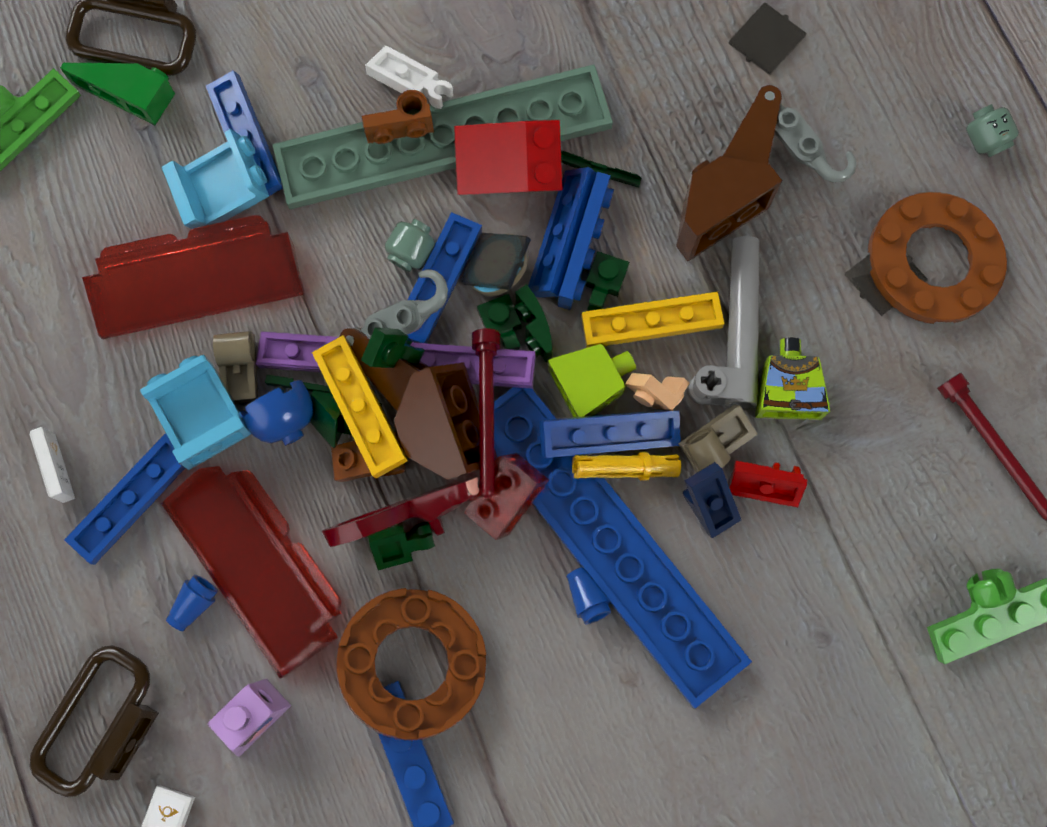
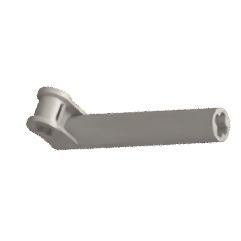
(739, 379)

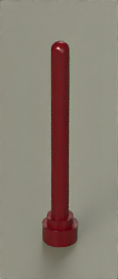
(485, 344)
(957, 391)

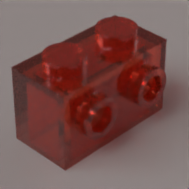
(515, 490)

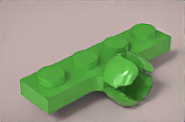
(29, 115)
(994, 615)

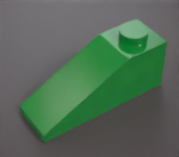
(124, 85)

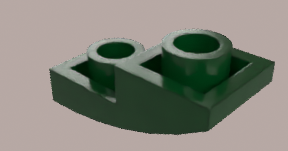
(538, 330)

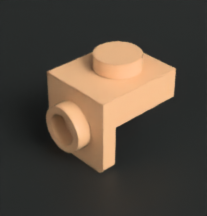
(655, 394)

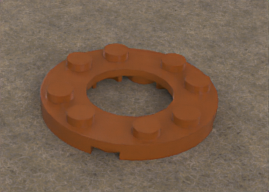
(908, 292)
(419, 717)

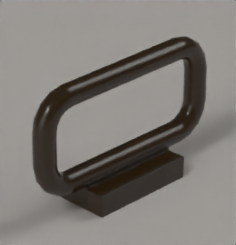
(153, 10)
(120, 739)

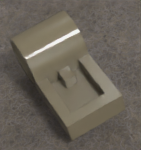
(237, 364)
(718, 439)

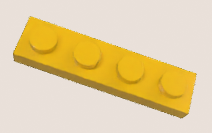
(652, 319)
(359, 407)

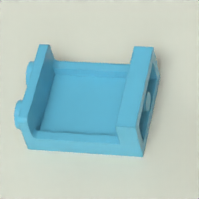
(217, 183)
(195, 411)

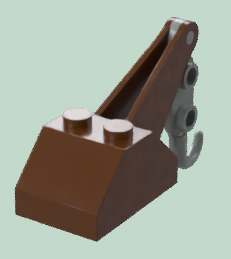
(741, 181)
(433, 404)

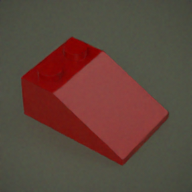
(508, 157)

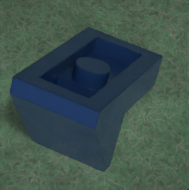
(711, 500)

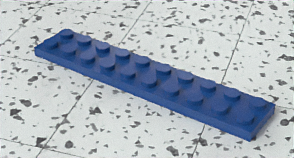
(622, 559)

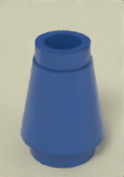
(588, 598)
(191, 602)

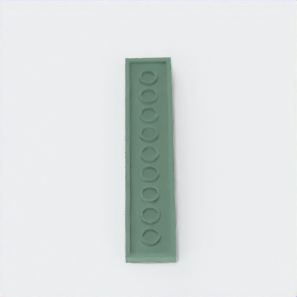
(345, 163)

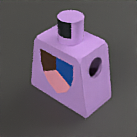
(248, 715)

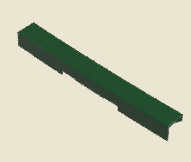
(616, 174)
(285, 382)

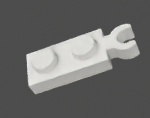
(407, 74)

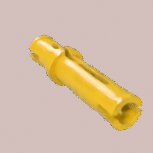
(618, 466)

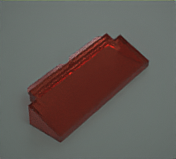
(191, 278)
(255, 565)

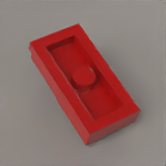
(767, 483)

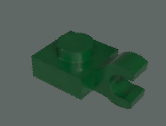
(605, 278)
(501, 316)
(389, 346)
(395, 546)

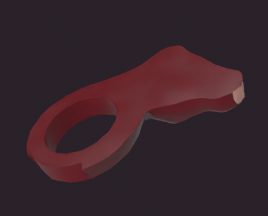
(425, 506)

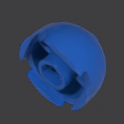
(279, 414)

